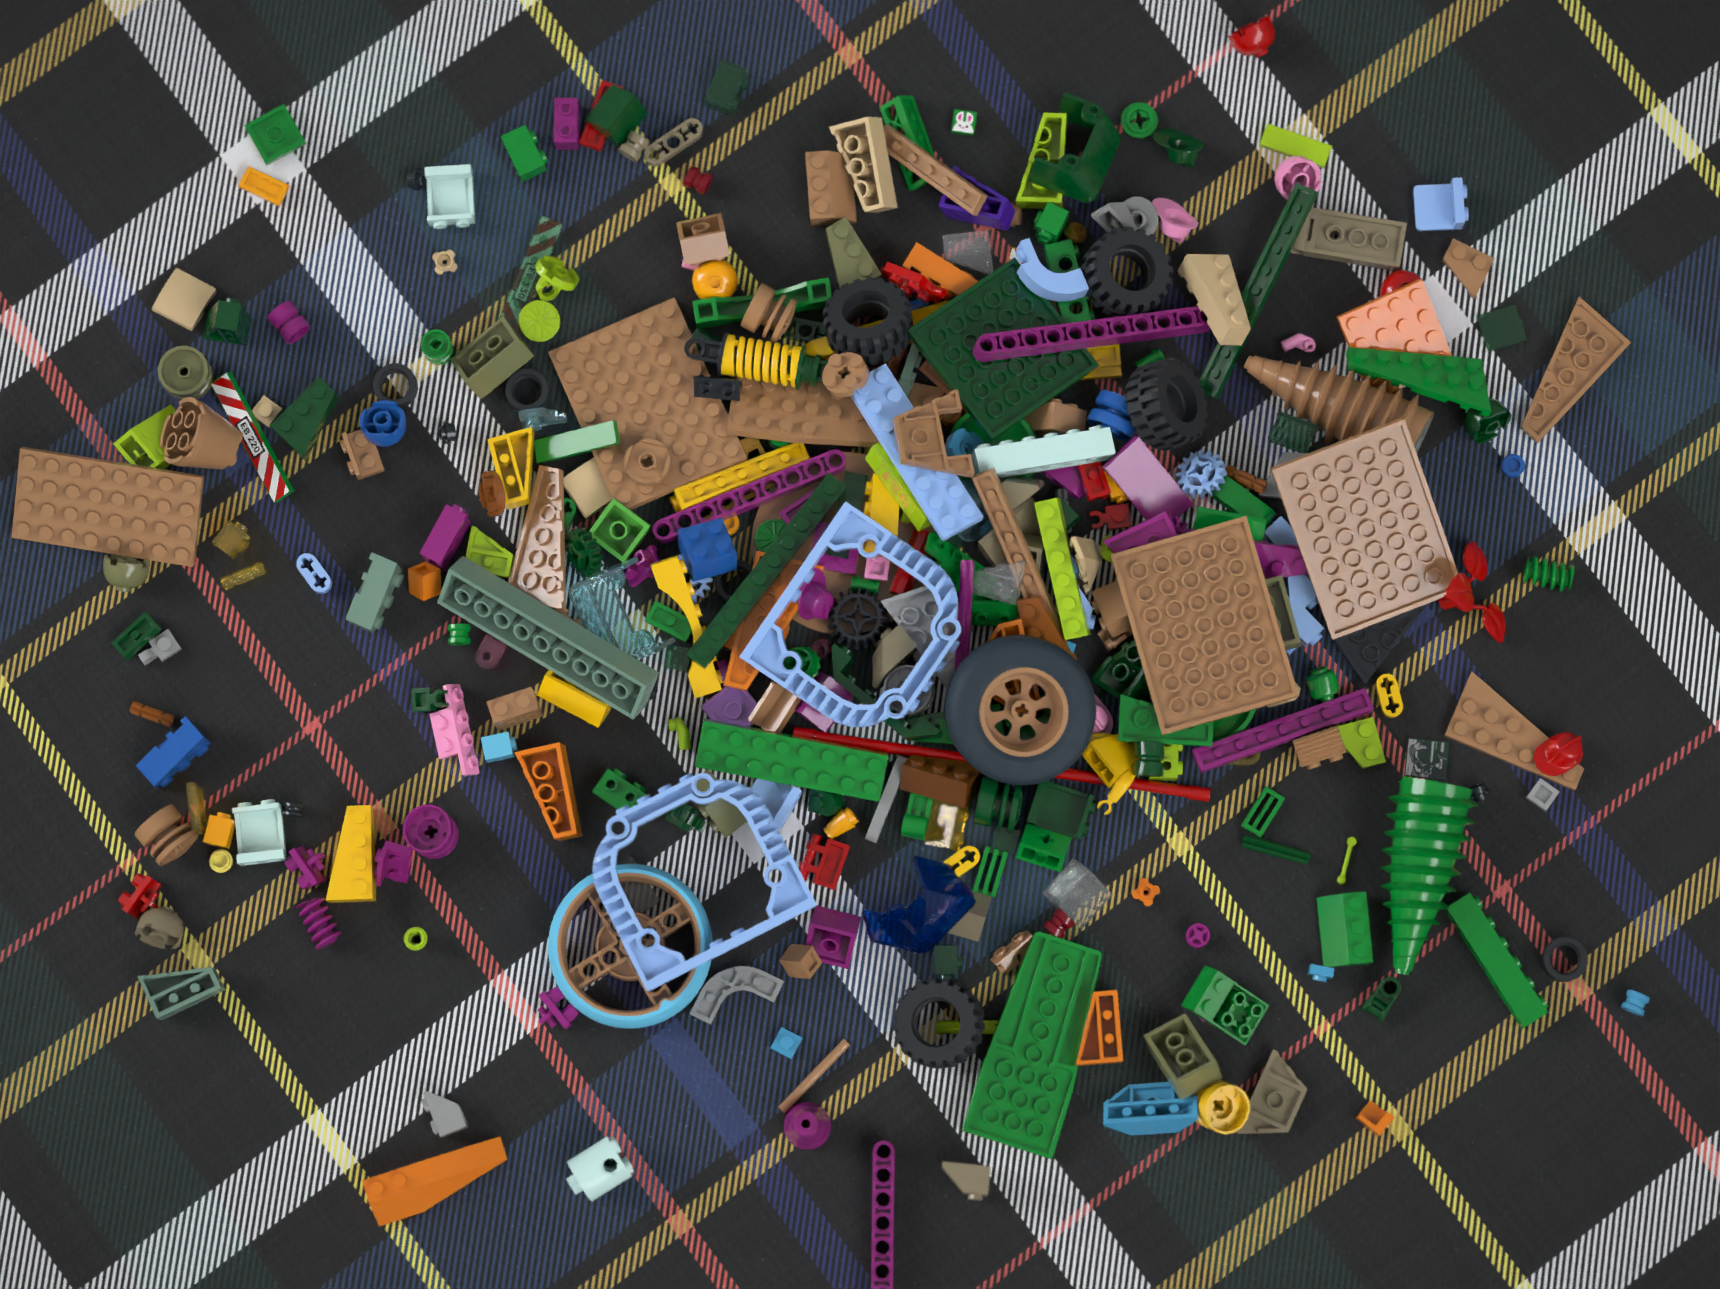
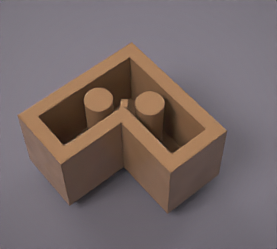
(1057, 418)

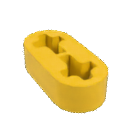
(1394, 695)
(958, 856)

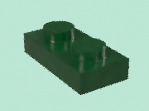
(136, 636)

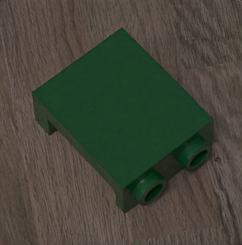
(1061, 810)

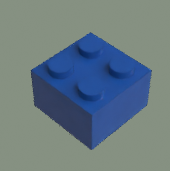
(707, 549)

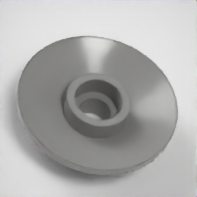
(1143, 207)

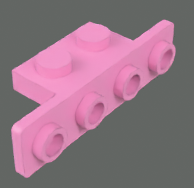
(453, 731)

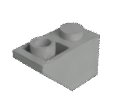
(446, 1115)

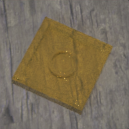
(196, 808)

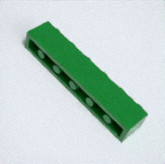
(1496, 960)

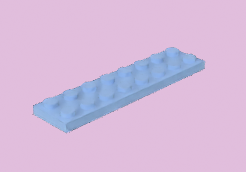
(937, 493)

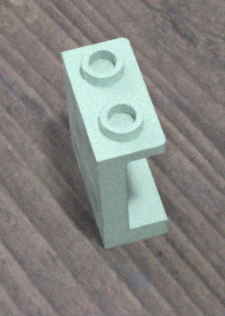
(450, 196)
(259, 833)

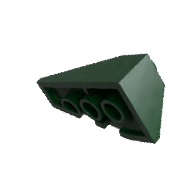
(1123, 674)

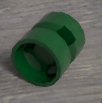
(1148, 759)

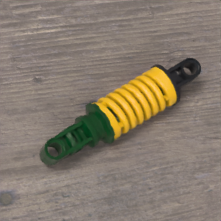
(760, 361)

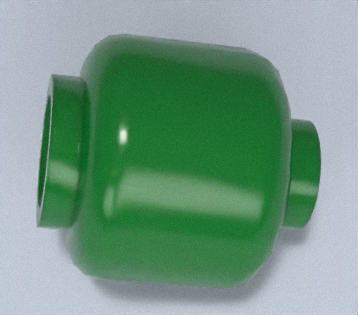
(1322, 684)

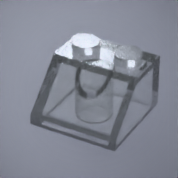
(1077, 893)

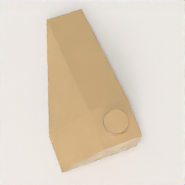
(1087, 559)

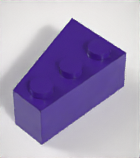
(995, 212)

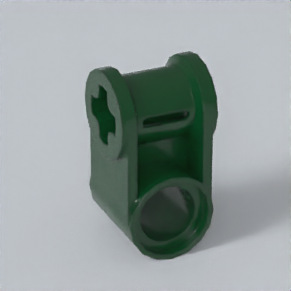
(1381, 999)

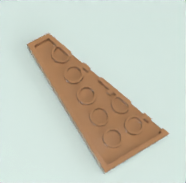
(1580, 358)
(540, 553)
(1498, 729)

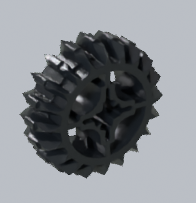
(868, 618)

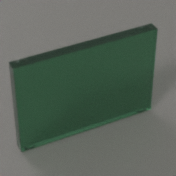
(1292, 432)

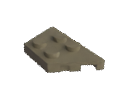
(1274, 1099)

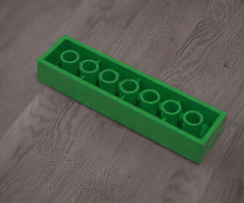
(791, 759)

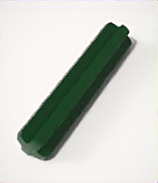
(1276, 849)

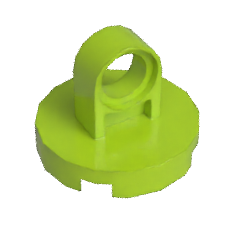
(555, 275)

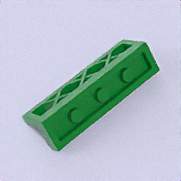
(911, 122)

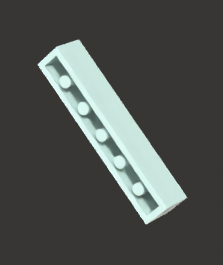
(1045, 453)

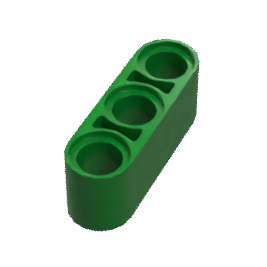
(1241, 501)

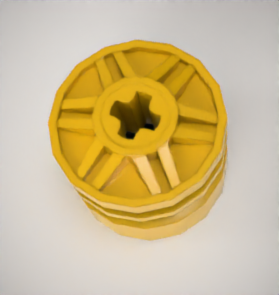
(1222, 1107)

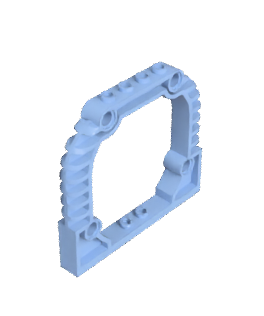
(846, 532)
(787, 900)

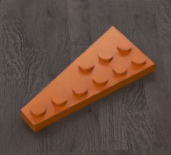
(739, 672)

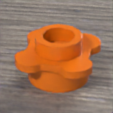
(1152, 890)

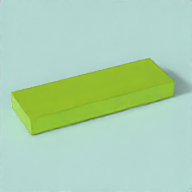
(1294, 144)

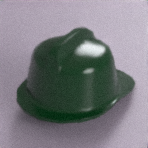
(1179, 146)

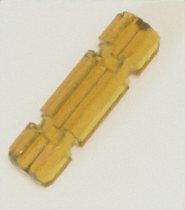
(243, 575)

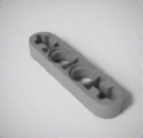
(886, 801)

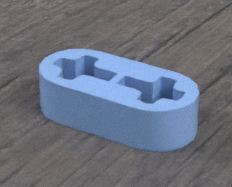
(318, 569)

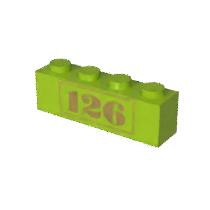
(890, 477)

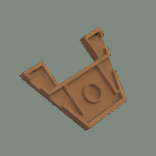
(922, 441)

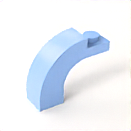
(1047, 284)

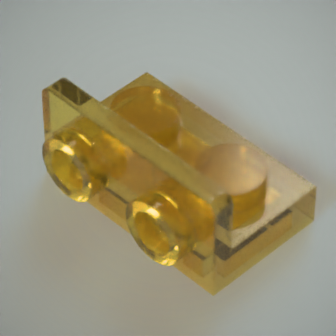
(946, 826)

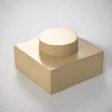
(266, 411)

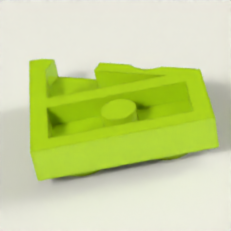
(489, 554)
(1363, 742)

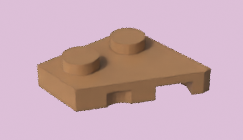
(1467, 265)

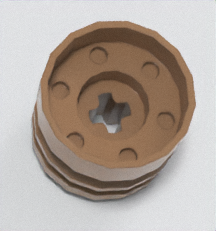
(769, 313)
(164, 832)

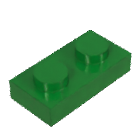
(669, 621)

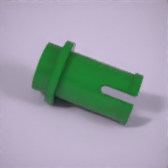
(1152, 357)
(864, 583)

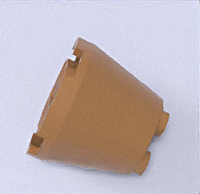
(199, 437)

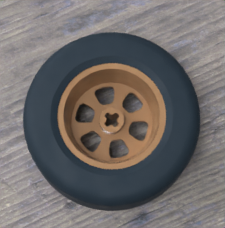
(1066, 694)

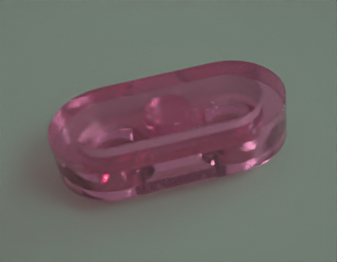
(493, 647)

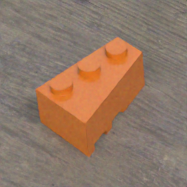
(1102, 1031)

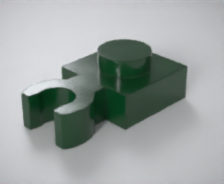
(427, 699)

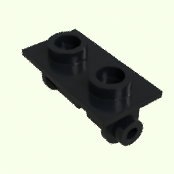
(717, 388)

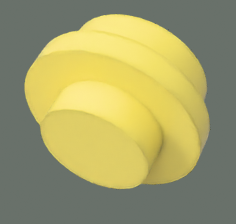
(220, 861)

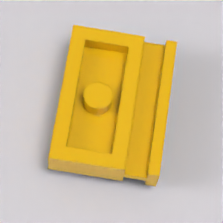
(1109, 362)

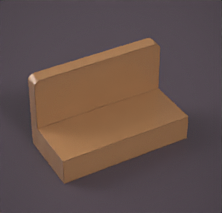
(774, 708)

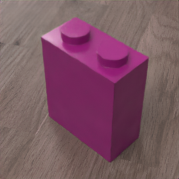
(446, 536)

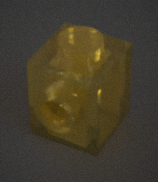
(232, 539)

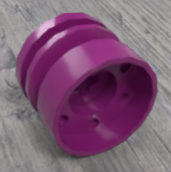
(419, 825)

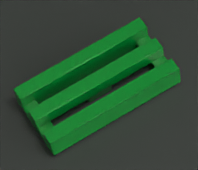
(1251, 829)
(995, 852)

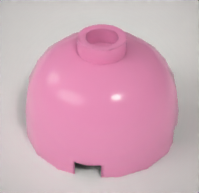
(1297, 170)

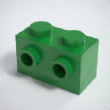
(1050, 224)
(991, 611)
(617, 791)

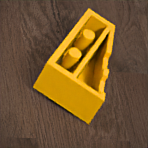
(880, 508)

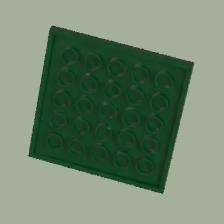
(1003, 390)

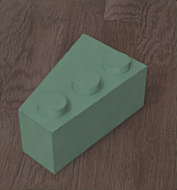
(374, 593)
(180, 990)

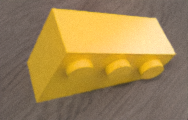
(513, 463)

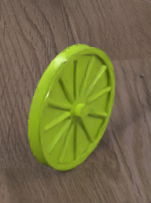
(539, 321)

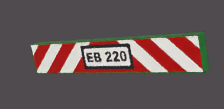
(253, 437)

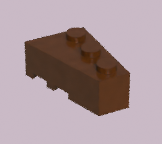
(941, 779)

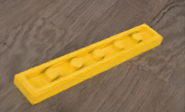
(739, 475)

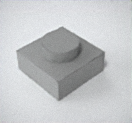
(1542, 794)

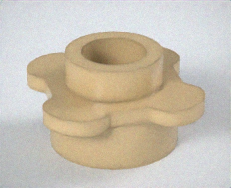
(440, 257)

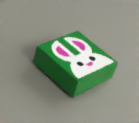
(964, 122)

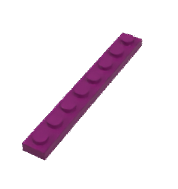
(1282, 730)

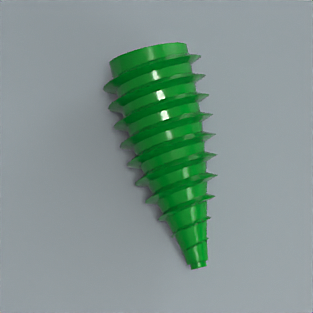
(1423, 859)

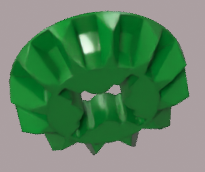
(1145, 112)

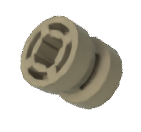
(633, 146)

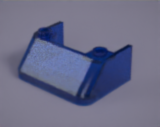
(928, 916)

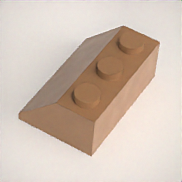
(829, 188)

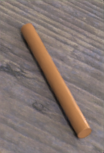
(813, 1076)

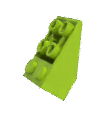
(142, 442)

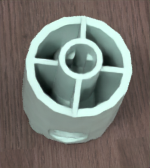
(591, 1173)

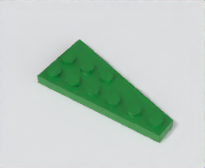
(1429, 375)

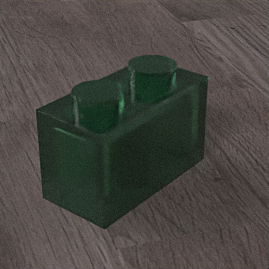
(726, 88)

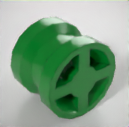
(459, 634)

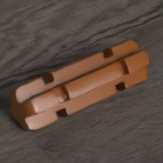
(1246, 479)
(152, 714)

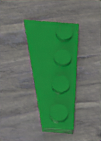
(1140, 724)

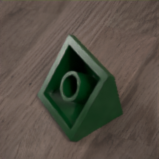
(616, 115)

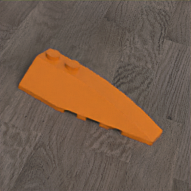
(428, 1182)

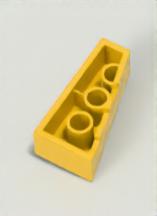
(355, 858)

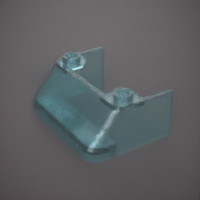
(605, 616)

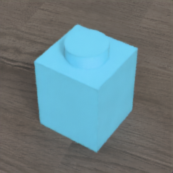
(498, 747)

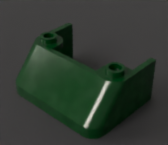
(1081, 175)

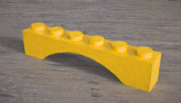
(671, 580)

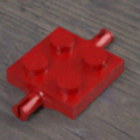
(913, 283)

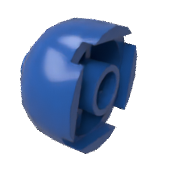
(383, 423)

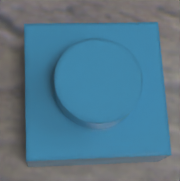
(1320, 973)
(786, 1043)

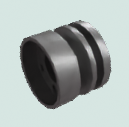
(896, 679)

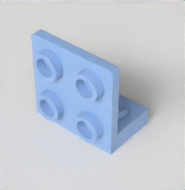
(778, 798)

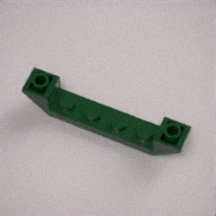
(841, 664)

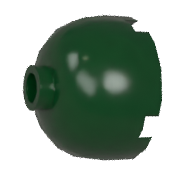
(1482, 427)

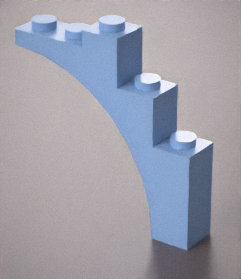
(1298, 588)

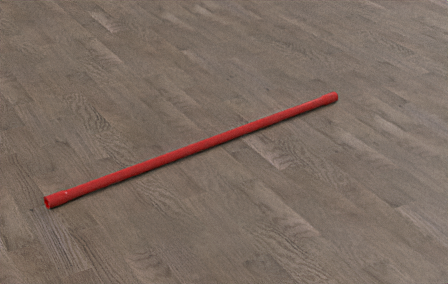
(1190, 792)

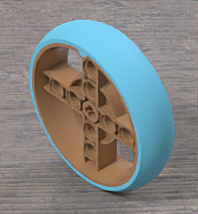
(573, 980)

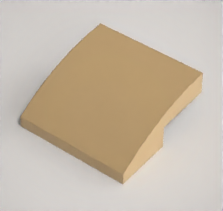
(184, 299)
(587, 488)

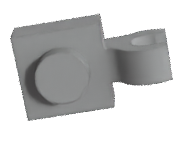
(163, 646)

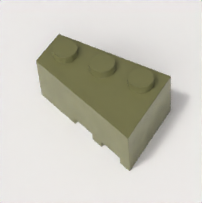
(849, 254)

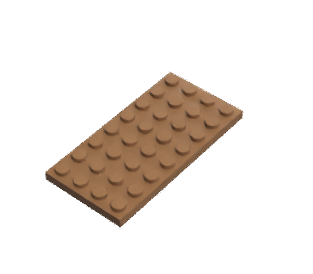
(107, 506)

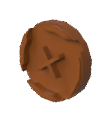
(492, 493)

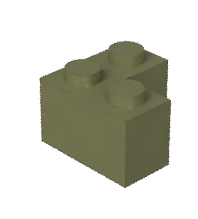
(723, 815)

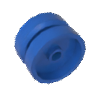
(1112, 414)

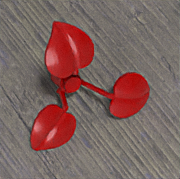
(1460, 593)

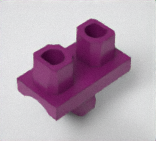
(642, 569)
(309, 864)
(564, 1016)

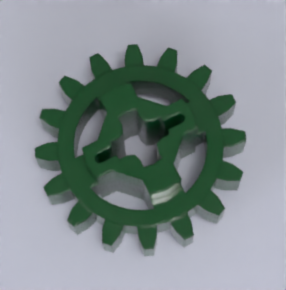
(583, 552)
(686, 818)

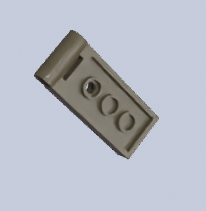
(1359, 241)

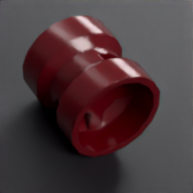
(700, 182)
(1058, 924)

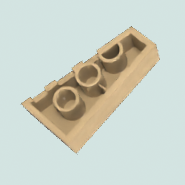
(1218, 295)

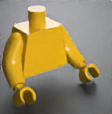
(1112, 763)

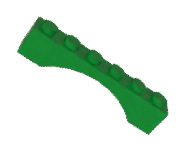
(730, 310)

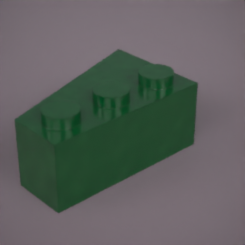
(228, 323)
(306, 417)

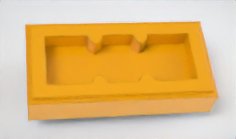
(264, 186)

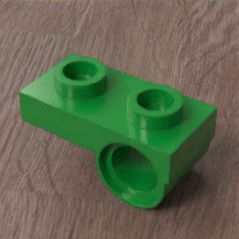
(917, 817)

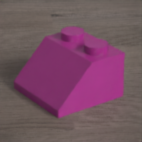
(833, 935)

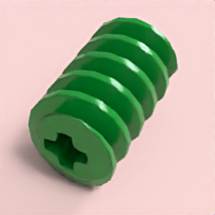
(1548, 573)

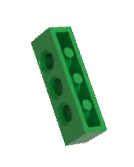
(1066, 252)

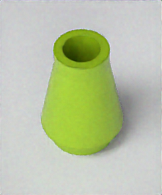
(411, 934)

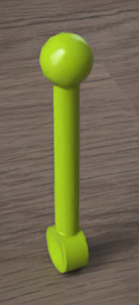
(1350, 842)

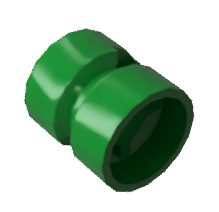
(437, 347)

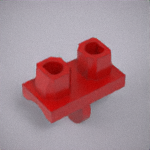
(143, 896)

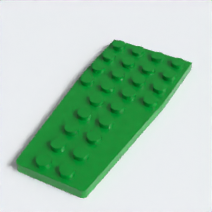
(1035, 1048)

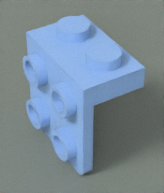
(1440, 206)

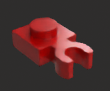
(1115, 517)

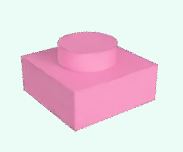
(877, 569)

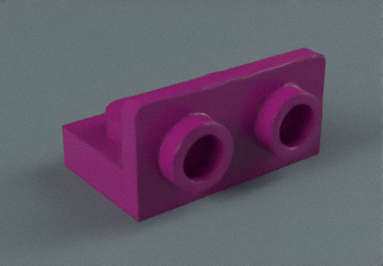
(393, 863)

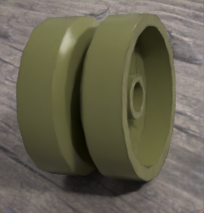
(178, 361)

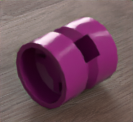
(287, 320)

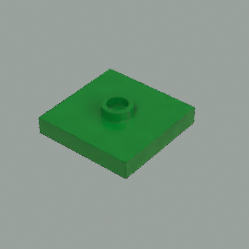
(275, 134)

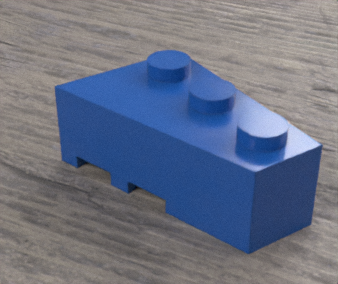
(173, 754)

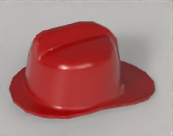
(1558, 754)

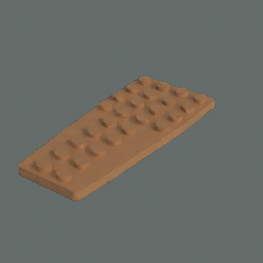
(806, 414)

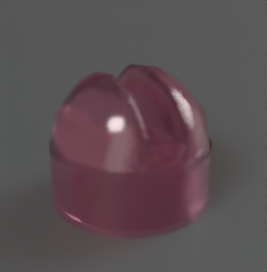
(816, 646)

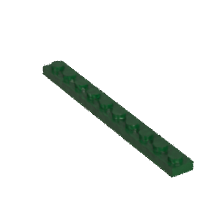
(1261, 284)
(766, 571)

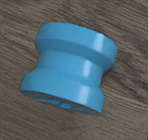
(1635, 1002)

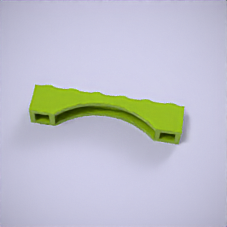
(1061, 568)

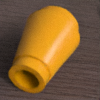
(841, 823)

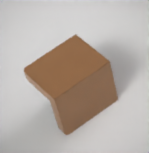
(800, 961)

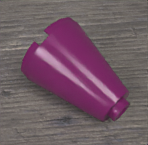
(809, 1137)

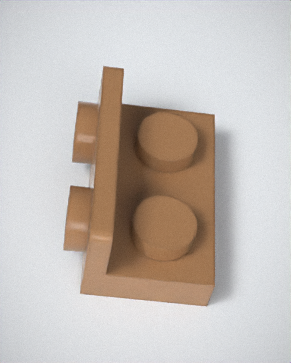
(362, 453)

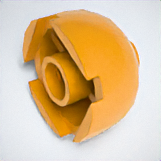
(714, 279)

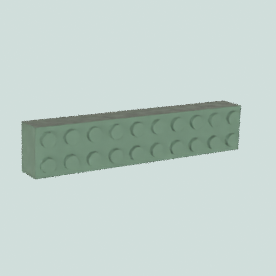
(547, 637)

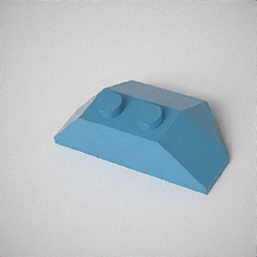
(1149, 1110)

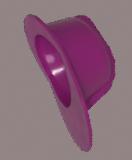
(815, 598)

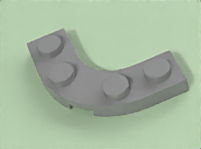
(732, 980)

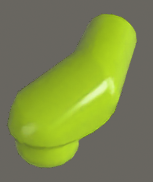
(683, 732)

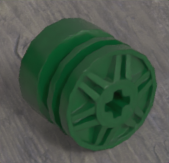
(998, 804)

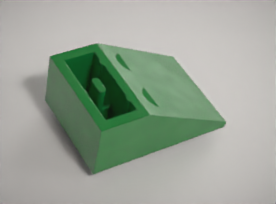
(1225, 1005)

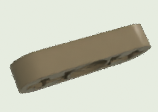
(691, 138)

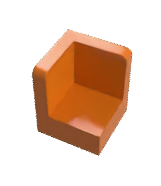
(424, 581)
(1374, 1118)

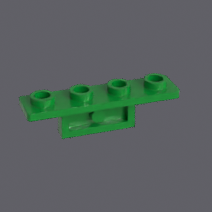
(948, 557)

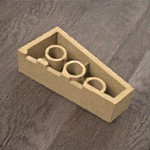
(867, 161)

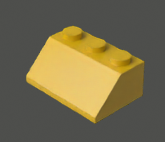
(573, 699)

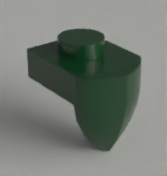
(825, 802)

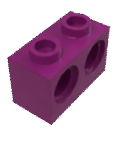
(566, 123)

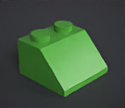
(619, 530)

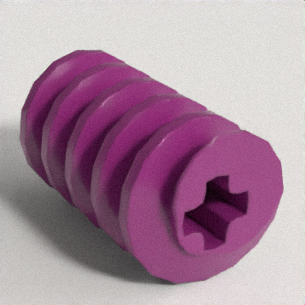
(318, 922)

